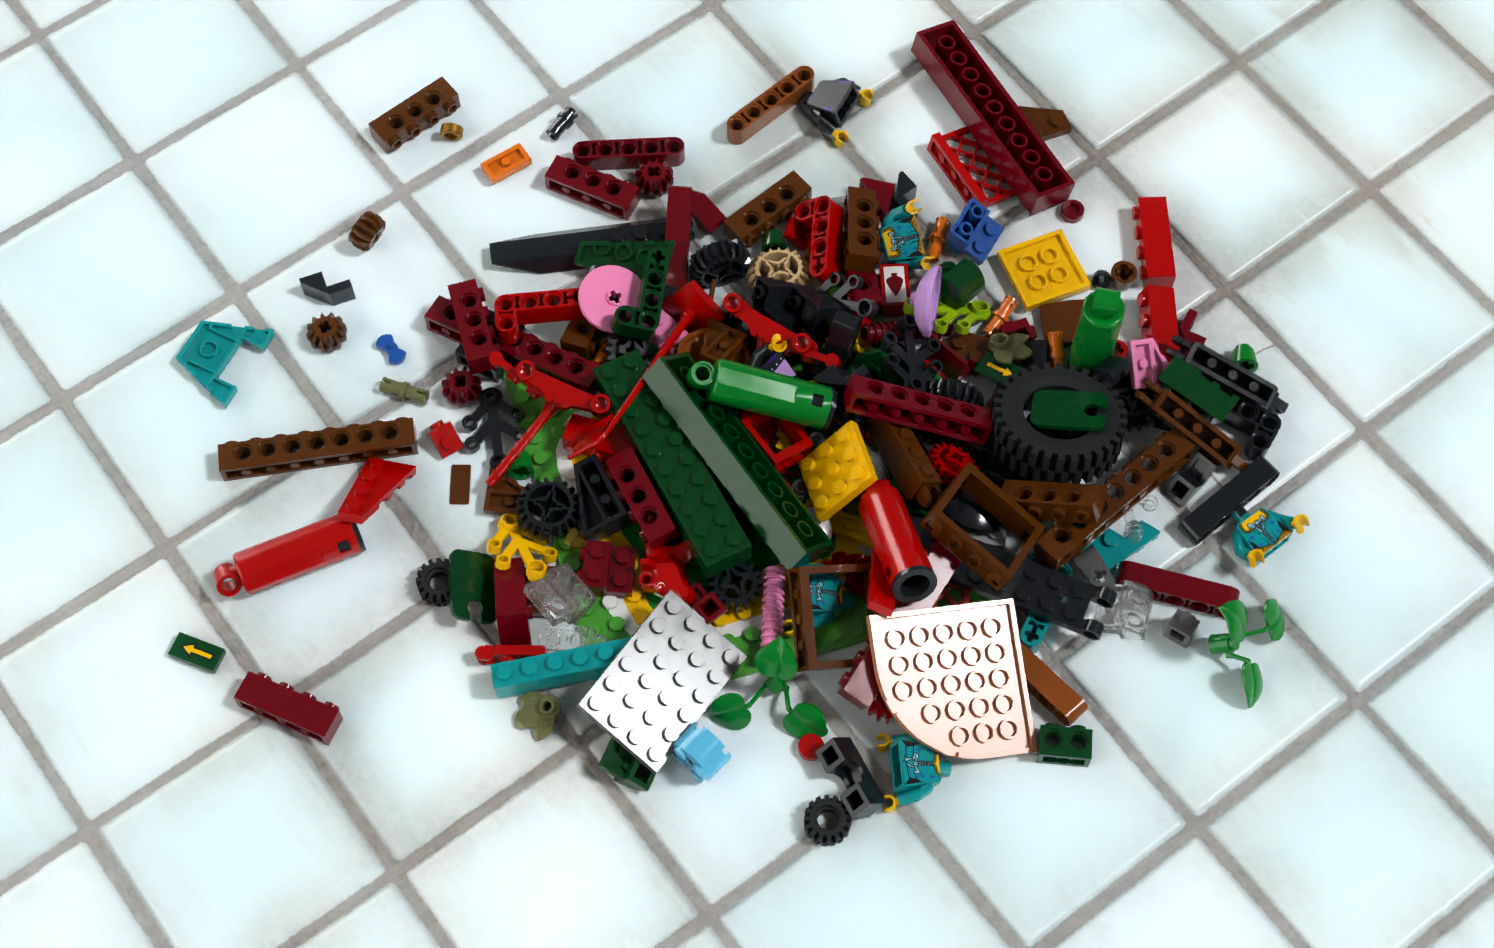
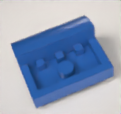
(974, 232)

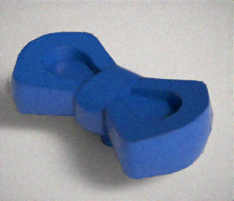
(386, 343)

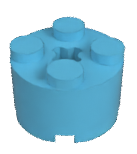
(700, 752)

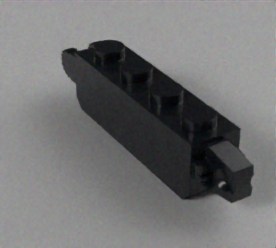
(1229, 374)

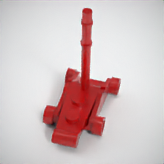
(764, 328)
(556, 396)

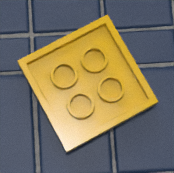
(1043, 270)
(837, 471)

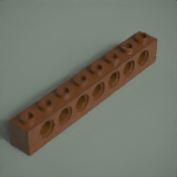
(1172, 444)
(306, 457)

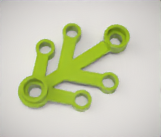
(975, 311)

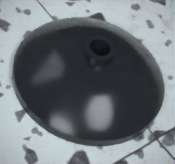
(969, 514)

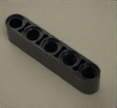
(1220, 505)

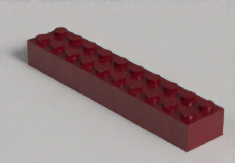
(992, 117)

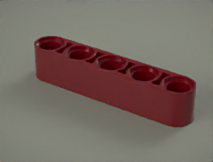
(639, 150)
(678, 229)
(1178, 588)

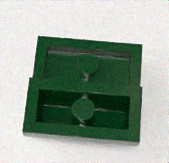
(960, 282)
(625, 767)

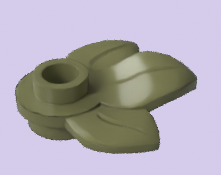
(1009, 347)
(534, 715)

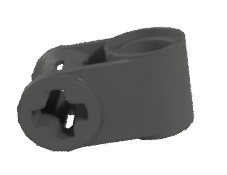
(1094, 567)

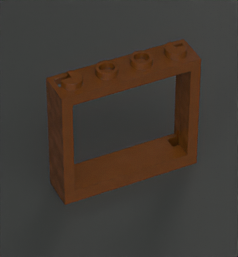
(998, 505)
(803, 614)

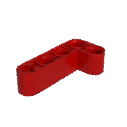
(826, 222)
(534, 308)

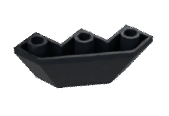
(795, 308)

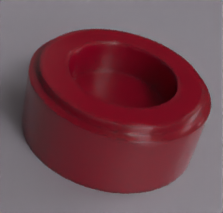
(1072, 211)

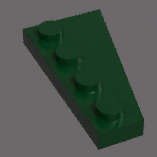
(624, 254)

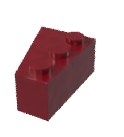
(512, 605)

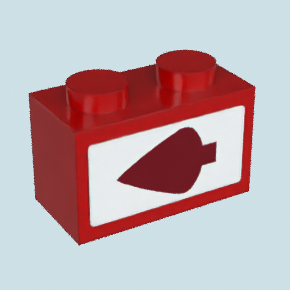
(894, 288)

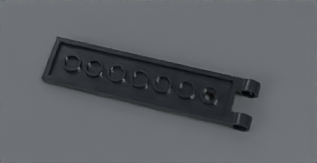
(1036, 590)

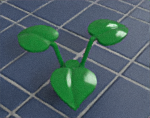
(1226, 643)
(778, 665)

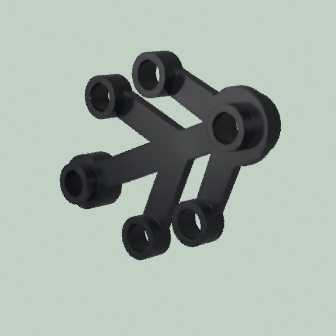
(860, 307)
(906, 325)
(493, 424)

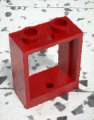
(793, 454)

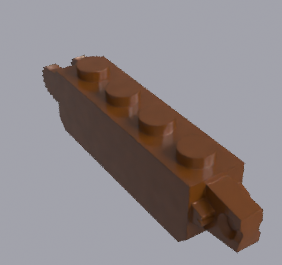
(1192, 426)
(907, 461)

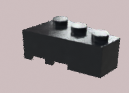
(598, 501)

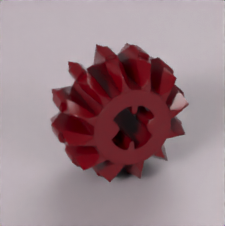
(654, 177)
(461, 387)

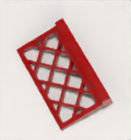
(959, 173)

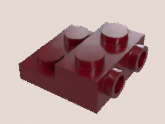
(608, 568)

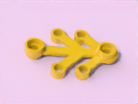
(509, 527)

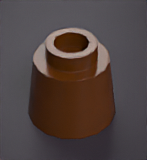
(1123, 275)

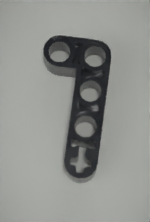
(1254, 425)

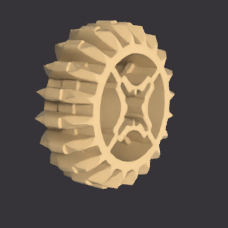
(779, 265)

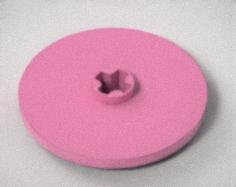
(597, 289)

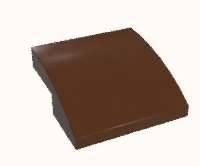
(1061, 317)

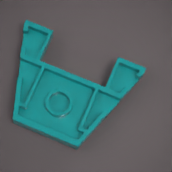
(212, 349)
(1116, 548)

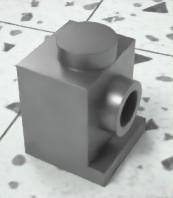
(1185, 624)

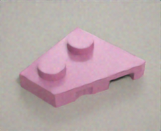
(1144, 361)

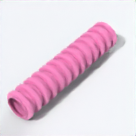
(772, 604)

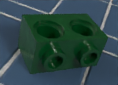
(1064, 752)

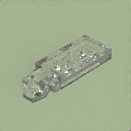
(568, 637)

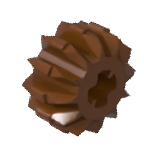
(367, 231)
(326, 332)

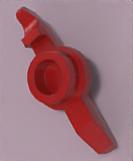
(840, 558)

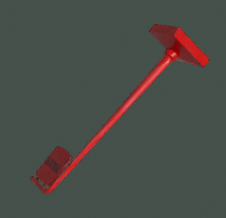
(691, 310)

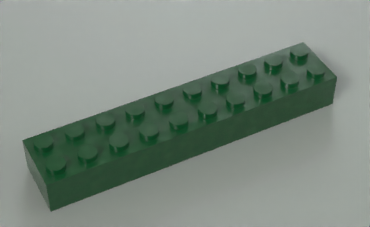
(738, 464)
(674, 468)

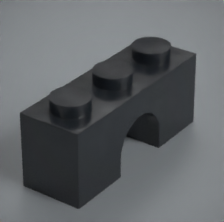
(842, 758)

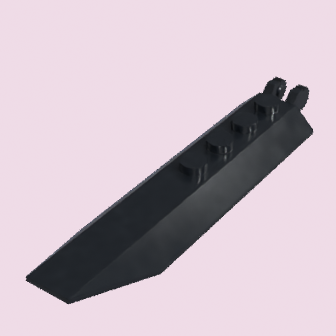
(557, 250)

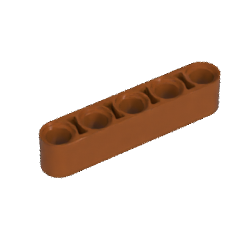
(769, 105)
(1051, 689)

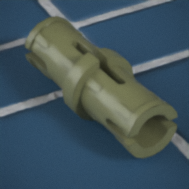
(404, 391)

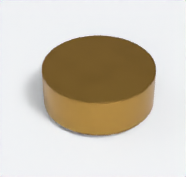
(451, 131)

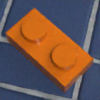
(506, 163)

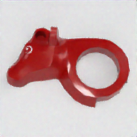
(666, 570)

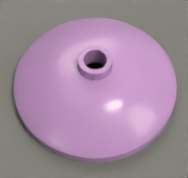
(926, 300)

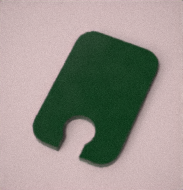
(1066, 410)
(472, 580)

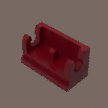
(952, 364)

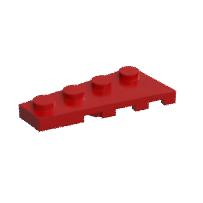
(372, 487)

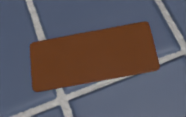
(460, 484)

